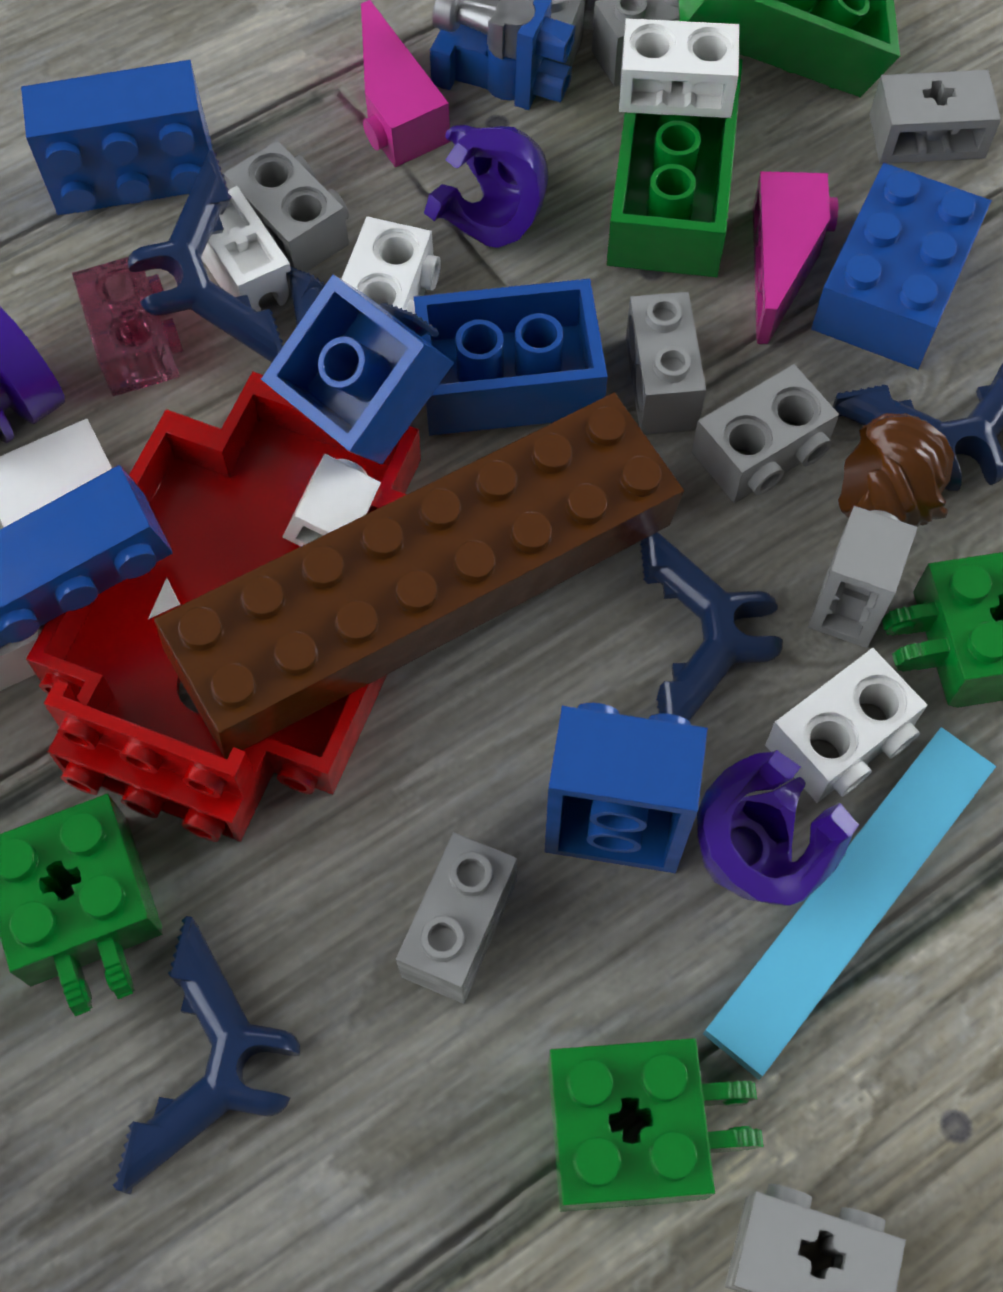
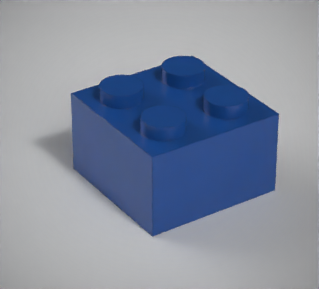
(356, 371)

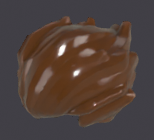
(898, 469)

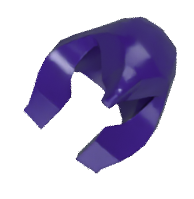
(511, 179)
(751, 837)

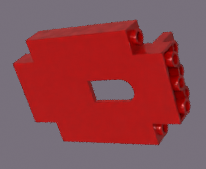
(106, 676)

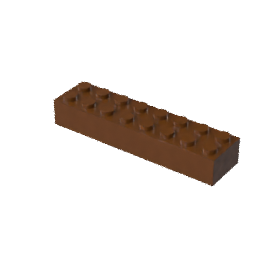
(417, 573)

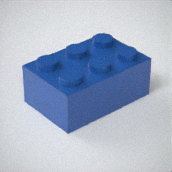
(117, 136)
(899, 265)
(515, 355)
(624, 787)

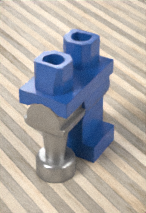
(502, 49)

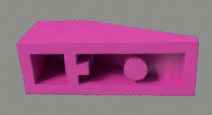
(402, 102)
(788, 234)

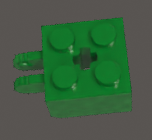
(963, 623)
(110, 906)
(673, 1149)

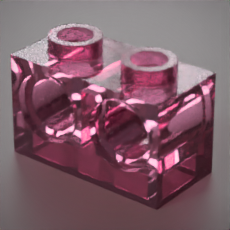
(127, 340)

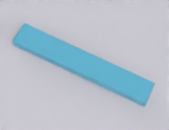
(849, 904)

